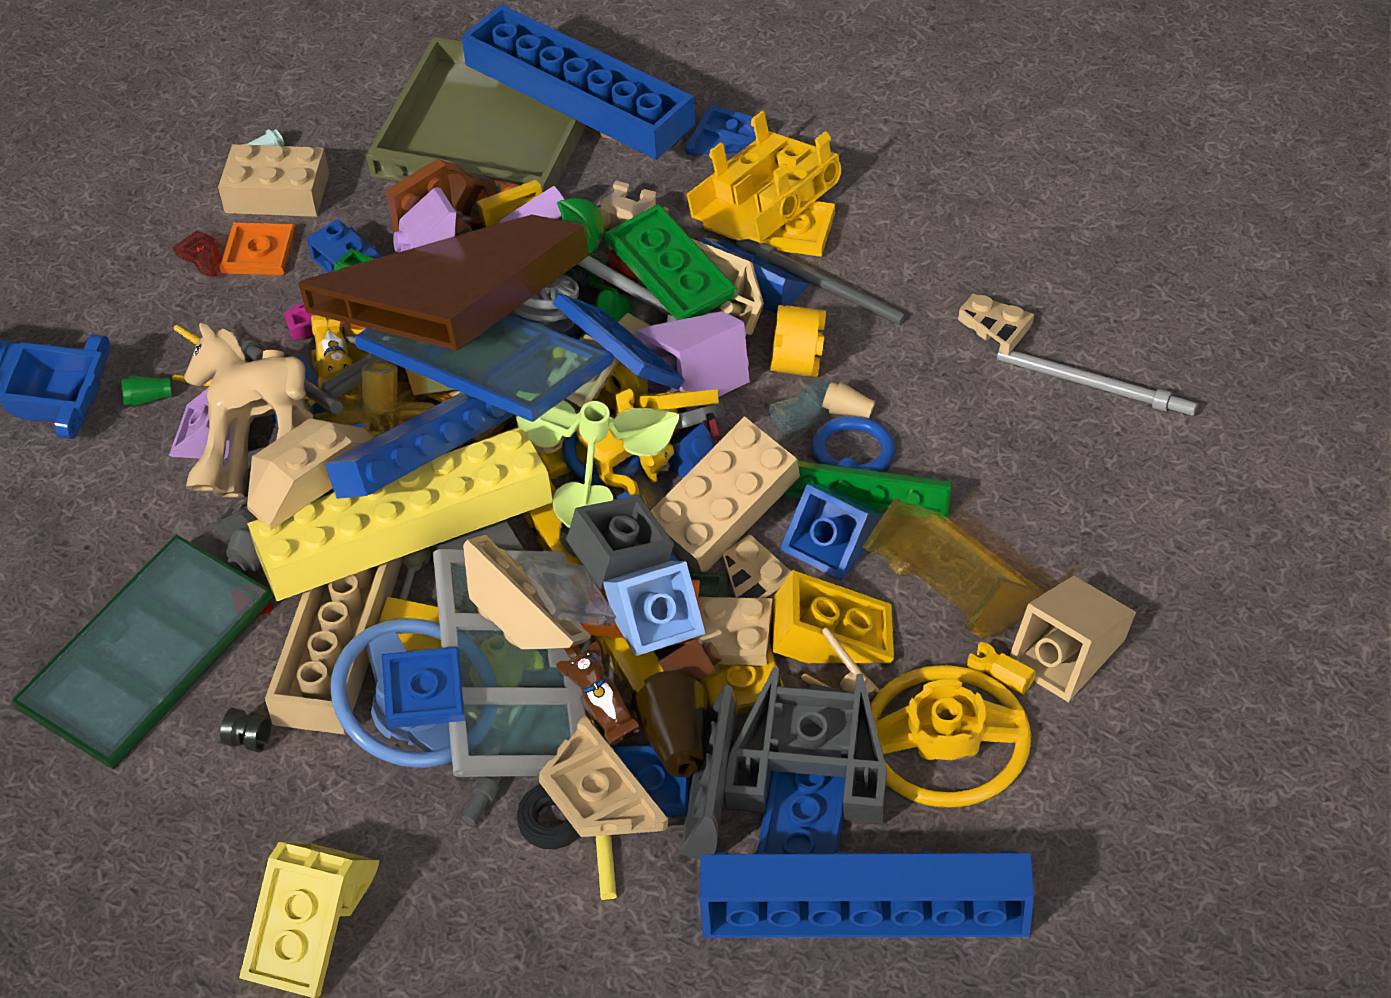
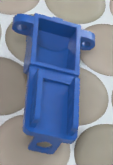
(52, 381)

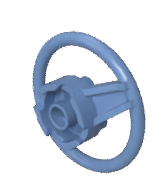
(379, 640)

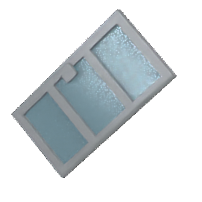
(512, 697)

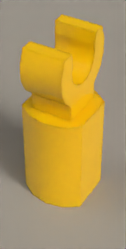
(1002, 668)

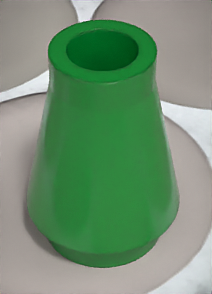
(143, 390)

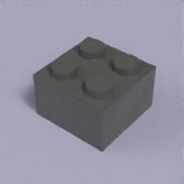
(618, 538)

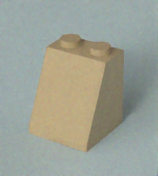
(1070, 635)

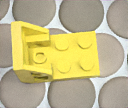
(299, 914)

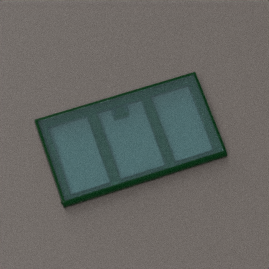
(143, 651)

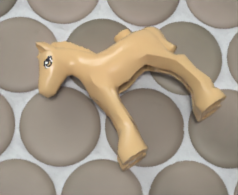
(234, 396)

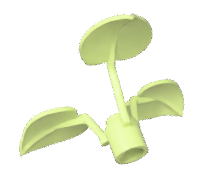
(642, 430)

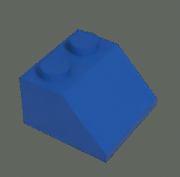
(829, 530)

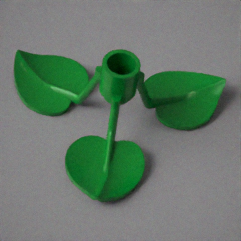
(588, 214)

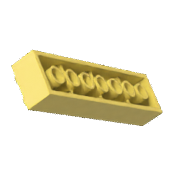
(414, 512)

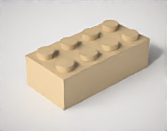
(725, 494)

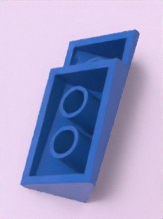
(774, 283)

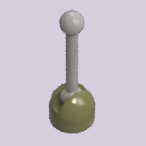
(414, 562)

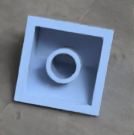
(655, 606)

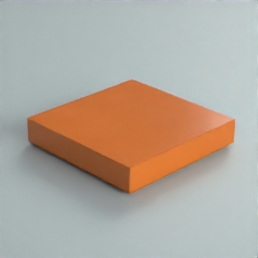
(258, 248)

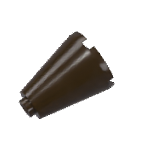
(673, 719)

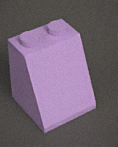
(703, 350)

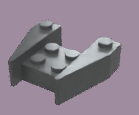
(814, 736)

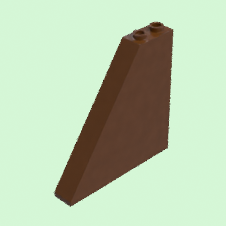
(451, 286)

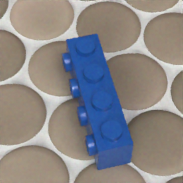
(334, 241)

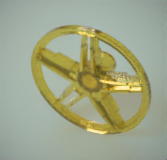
(380, 400)

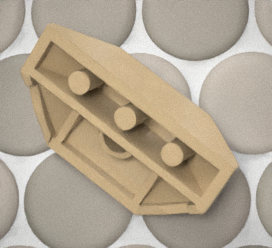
(741, 273)
(293, 468)
(510, 600)

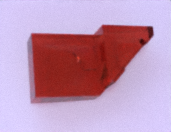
(200, 250)

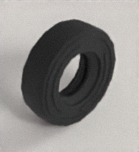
(538, 834)

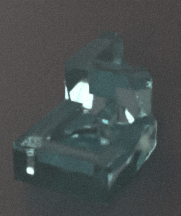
(800, 411)

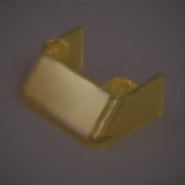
(954, 565)

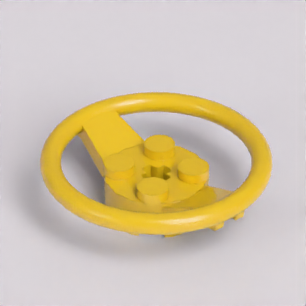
(968, 725)

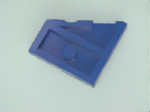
(721, 126)

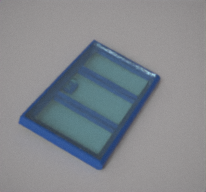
(507, 366)

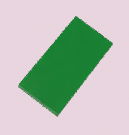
(670, 264)

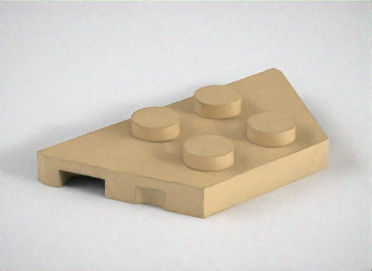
(598, 788)

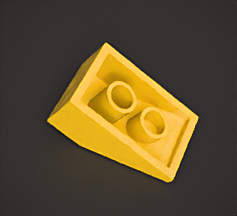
(810, 604)

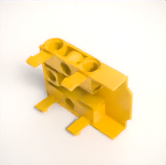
(763, 183)

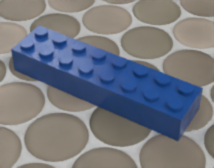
(579, 81)
(866, 895)

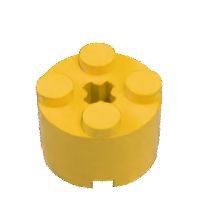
(798, 340)

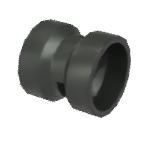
(245, 729)

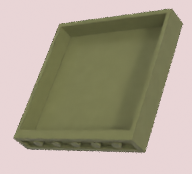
(473, 123)

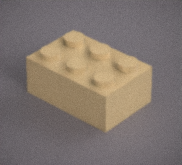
(274, 180)

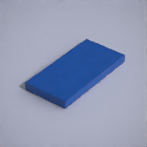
(619, 341)
(802, 814)

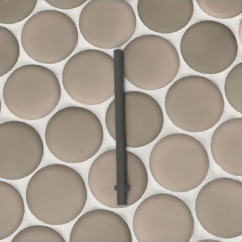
(253, 351)

